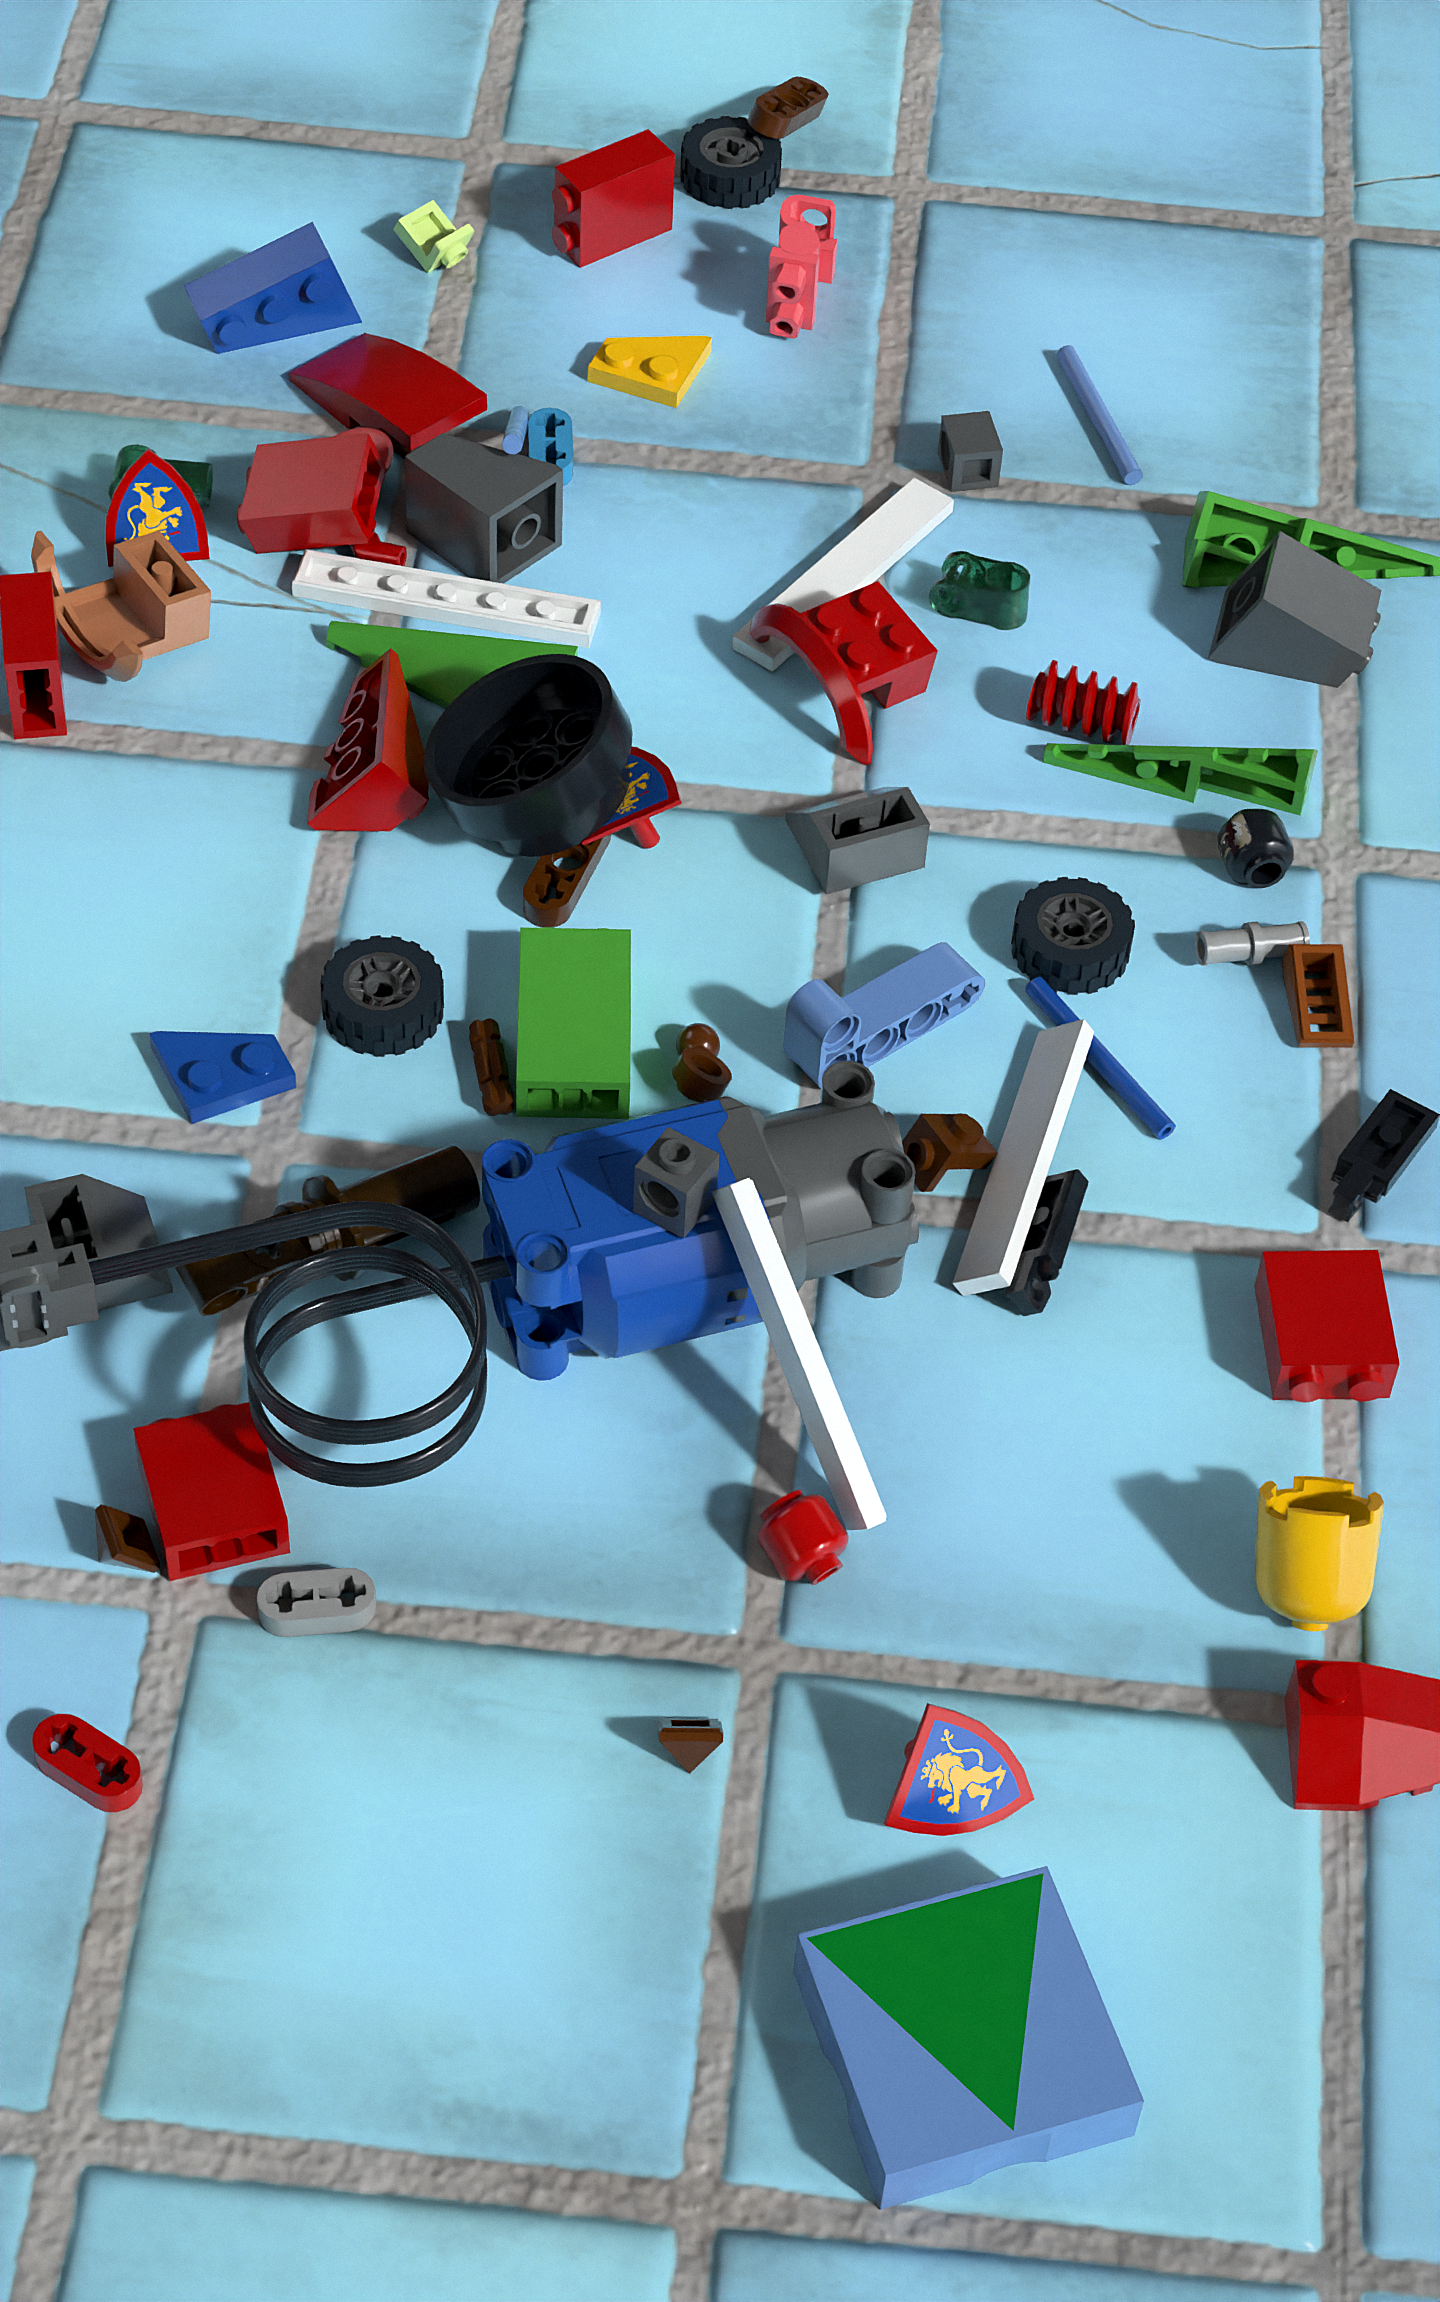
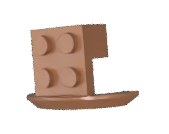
(138, 614)

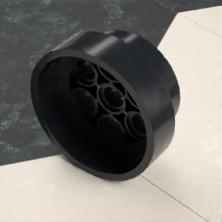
(532, 755)

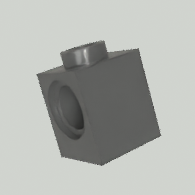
(970, 451)
(675, 1182)

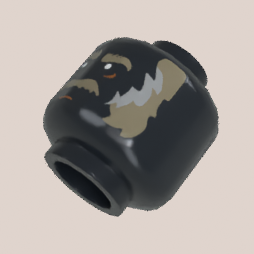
(1255, 848)

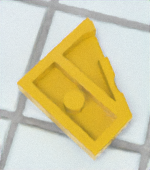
(650, 366)

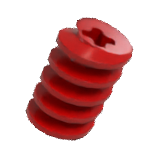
(1084, 703)

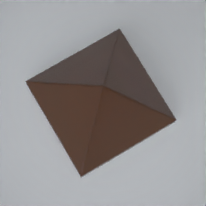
(124, 1540)
(690, 1739)

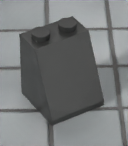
(483, 506)
(1297, 617)

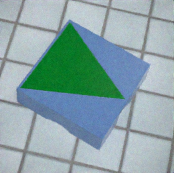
(966, 2036)

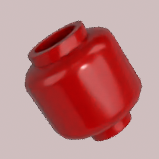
(802, 1537)

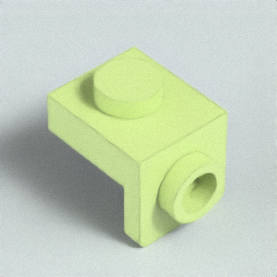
(433, 237)

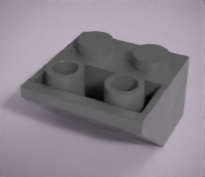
(862, 837)
(106, 1223)

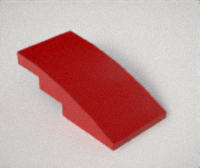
(389, 389)

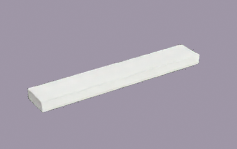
(855, 561)
(446, 598)
(1023, 1159)
(799, 1355)

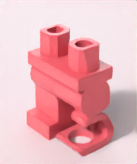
(799, 262)

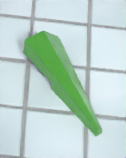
(1232, 532)
(436, 662)
(1255, 775)

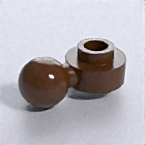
(698, 1069)

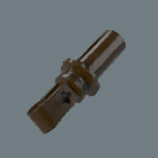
(434, 1185)

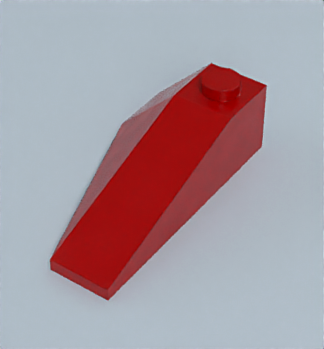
(377, 759)
(1360, 1734)

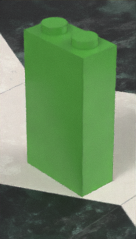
(574, 1023)

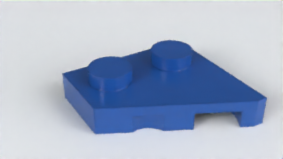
(221, 1070)

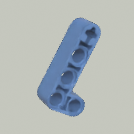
(881, 1013)

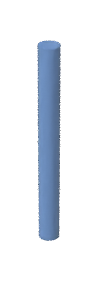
(1099, 415)
(515, 430)

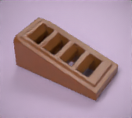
(1325, 960)

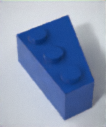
(273, 294)

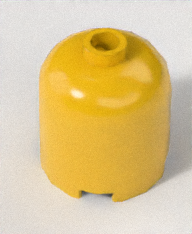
(1316, 1550)

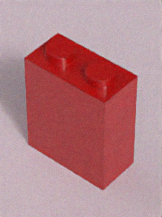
(613, 198)
(311, 493)
(32, 655)
(1326, 1325)
(211, 1491)

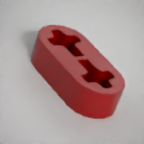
(80, 1774)

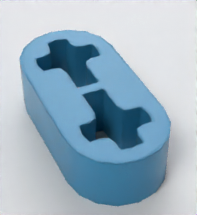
(555, 447)

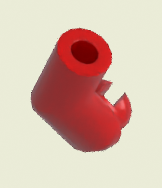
(380, 551)

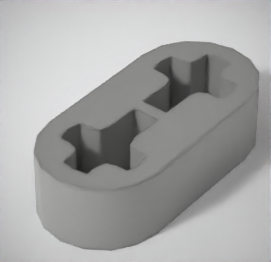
(316, 1602)

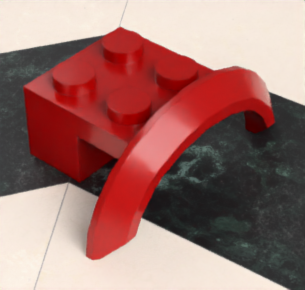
(855, 648)

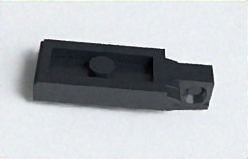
(1380, 1152)
(1047, 1241)

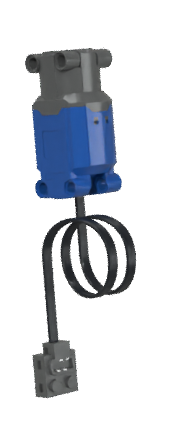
(557, 1256)

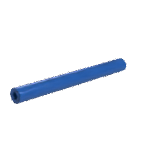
(1104, 1062)

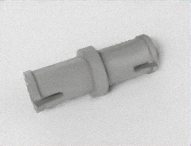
(1249, 943)

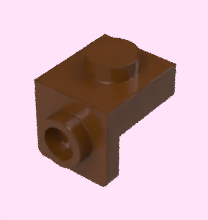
(945, 1144)

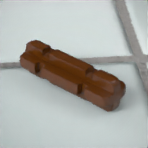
(491, 1067)

